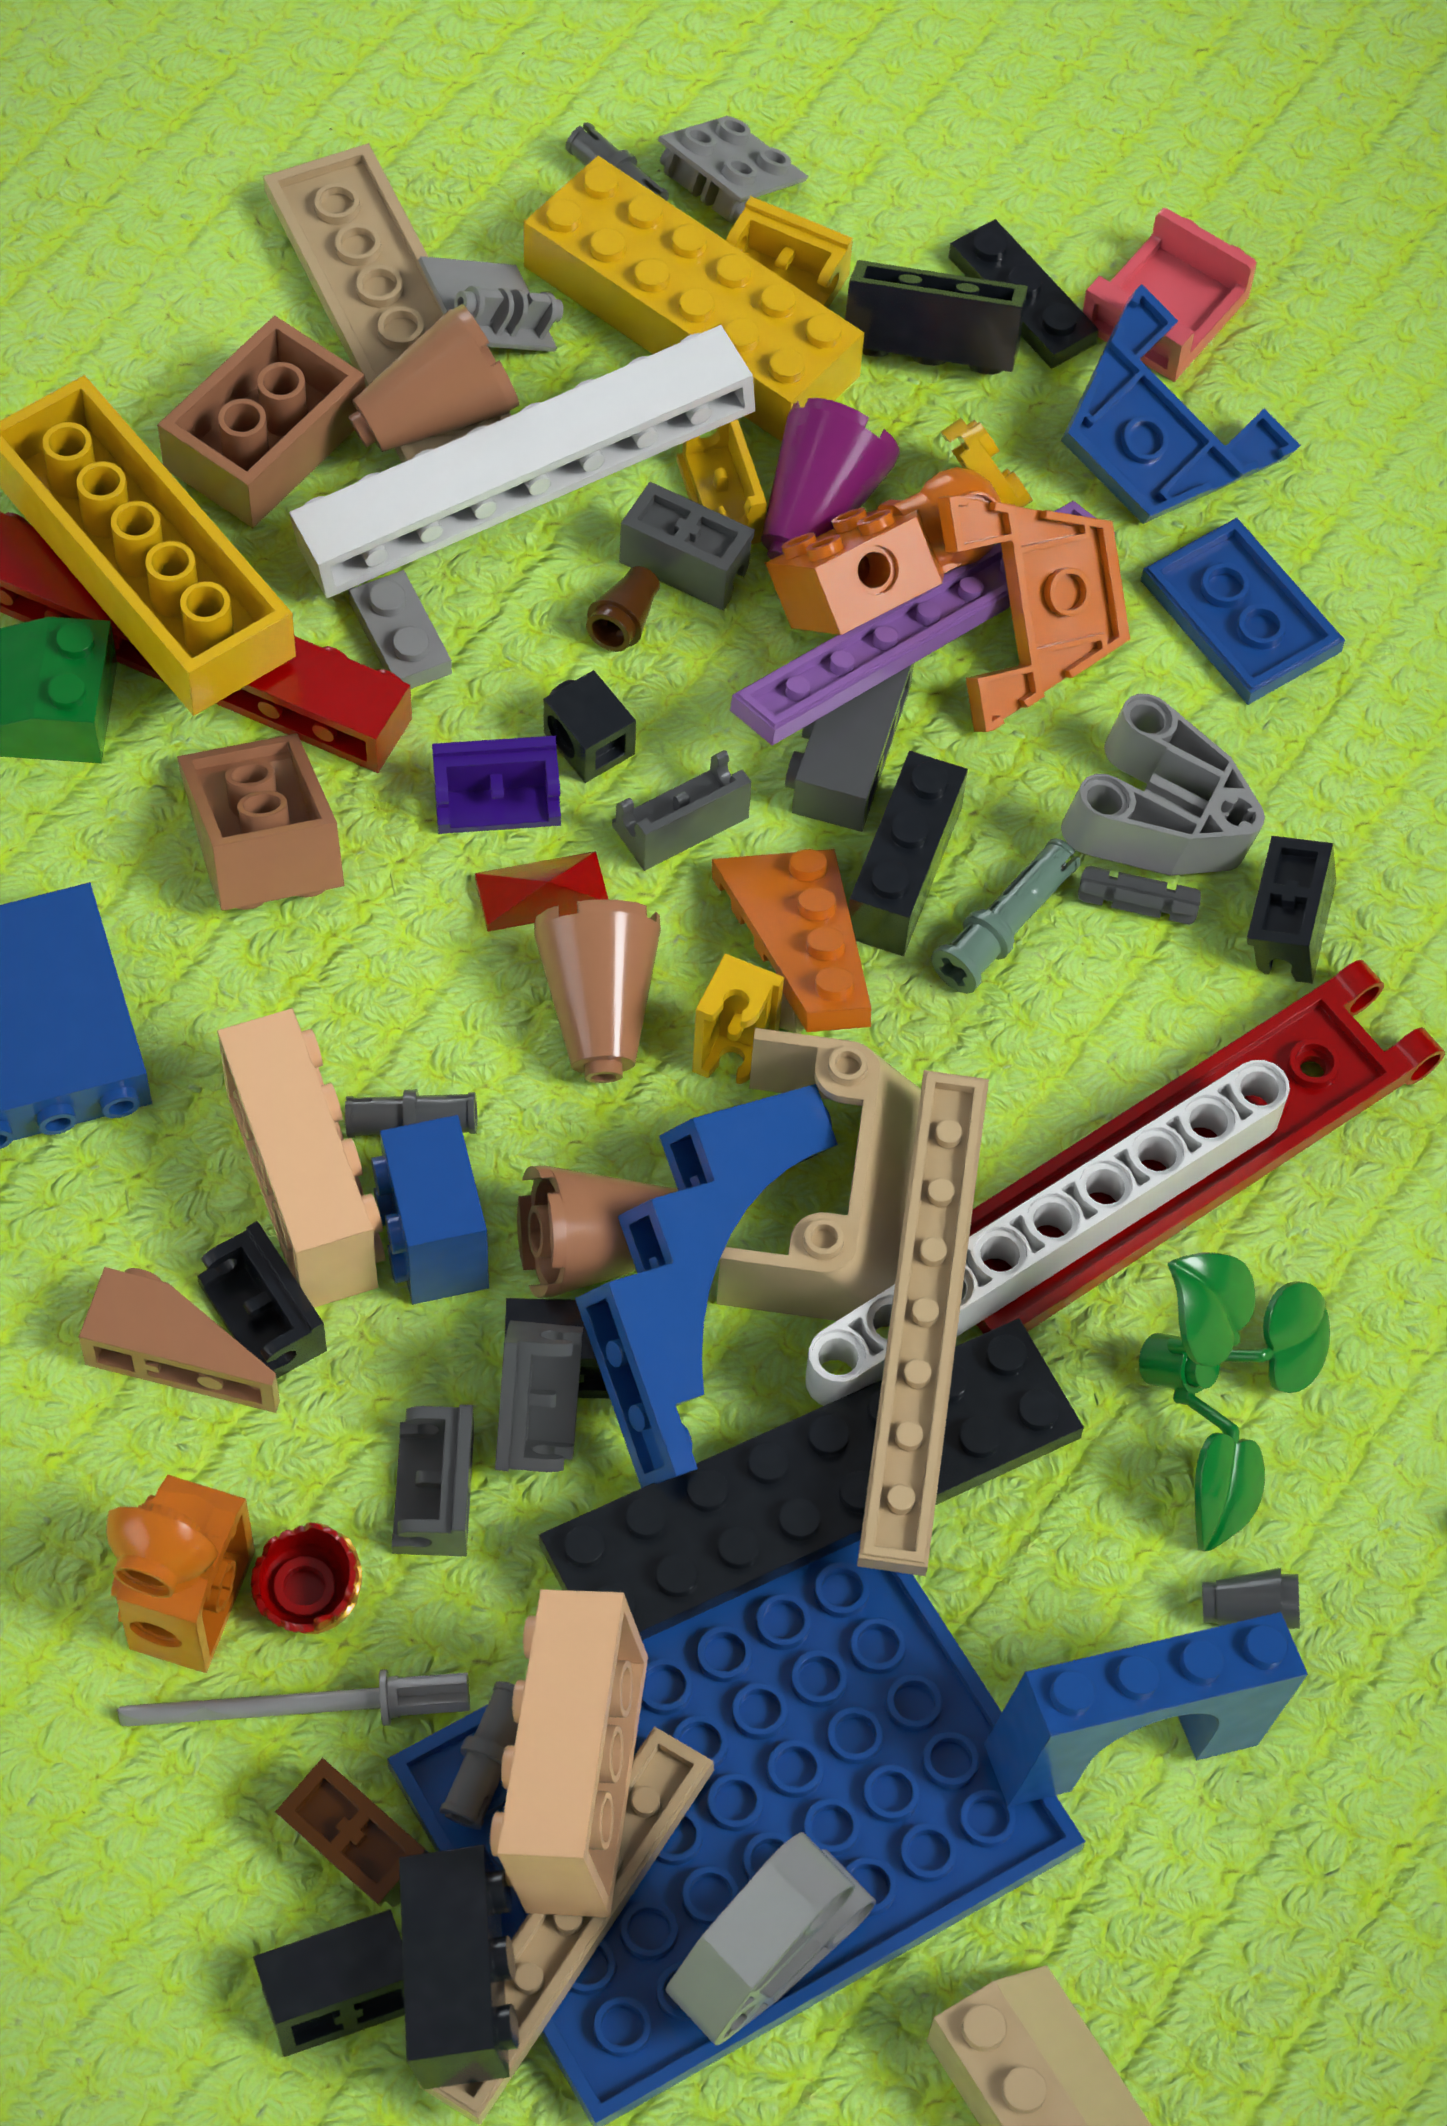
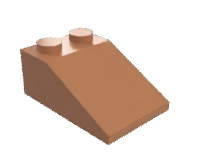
(262, 822)

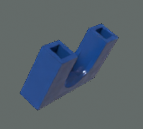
(1218, 1681)

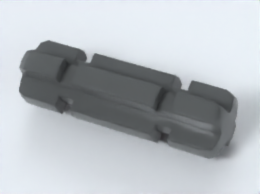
(1139, 895)

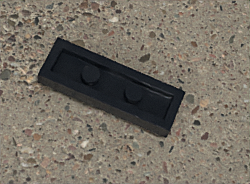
(1051, 319)

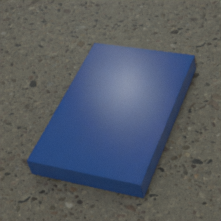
(1242, 610)

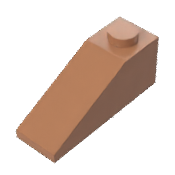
(160, 1336)

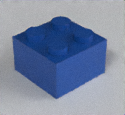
(431, 1210)

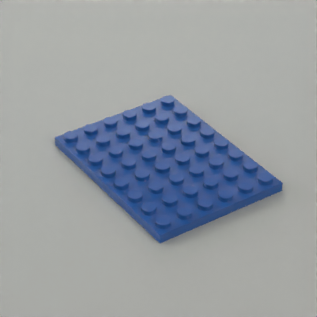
(825, 1716)

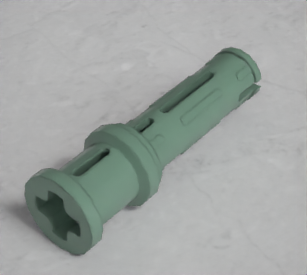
(991, 931)

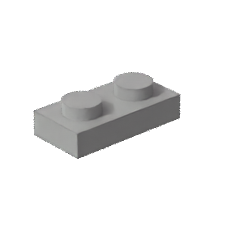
(400, 629)

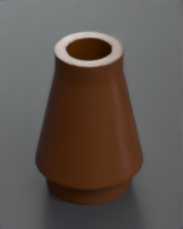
(621, 612)

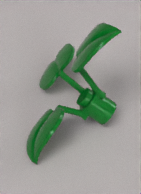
(1214, 1305)

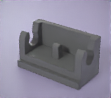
(685, 544)
(684, 814)
(538, 1396)
(434, 1481)

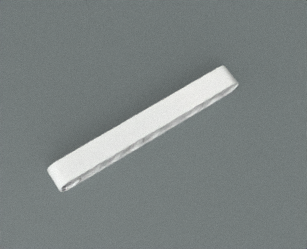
(1075, 1213)

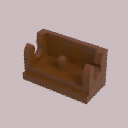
(350, 1832)

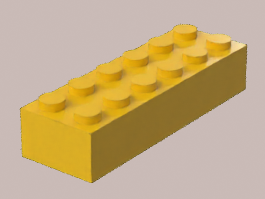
(671, 277)
(142, 546)

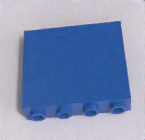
(62, 1019)

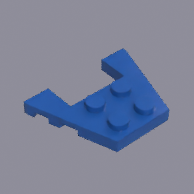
(1146, 439)

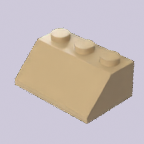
(1029, 2058)

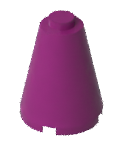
(823, 470)

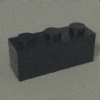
(936, 316)
(906, 852)
(456, 1967)

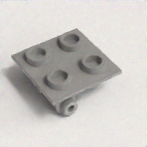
(726, 165)
(496, 300)

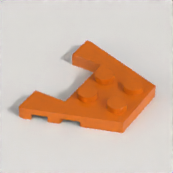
(1060, 593)

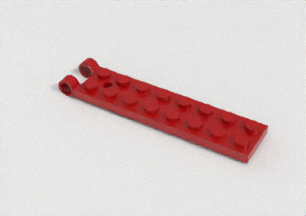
(1309, 1030)

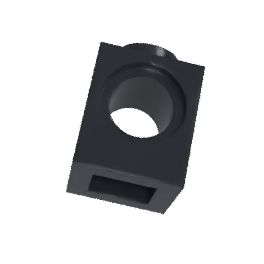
(589, 725)

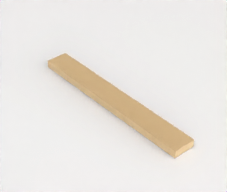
(923, 1325)

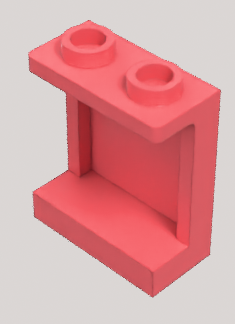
(1191, 276)

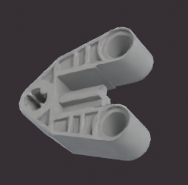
(1188, 818)
(769, 1938)

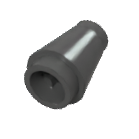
(1251, 1597)

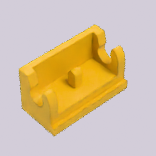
(794, 248)
(723, 477)
(730, 1010)

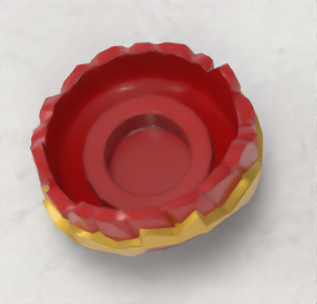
(307, 1579)

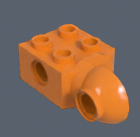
(873, 558)
(179, 1569)

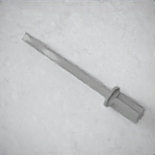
(394, 1698)

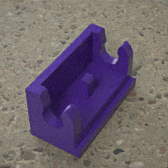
(496, 784)

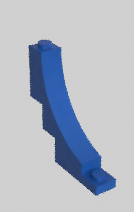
(652, 1322)

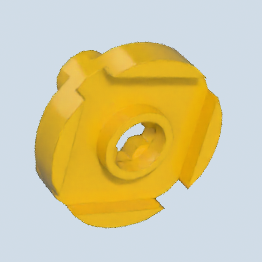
(976, 454)

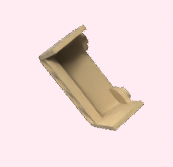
(832, 1257)

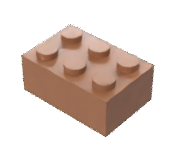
(261, 421)

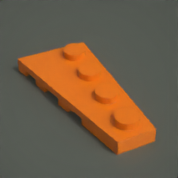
(804, 931)

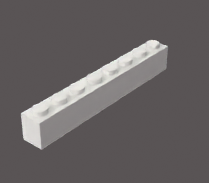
(523, 461)

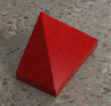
(524, 891)

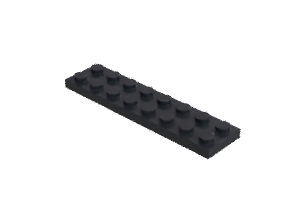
(802, 1489)

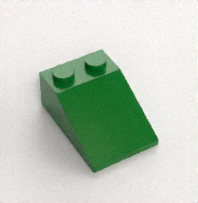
(56, 688)

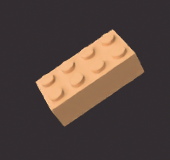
(301, 1157)
(571, 1753)

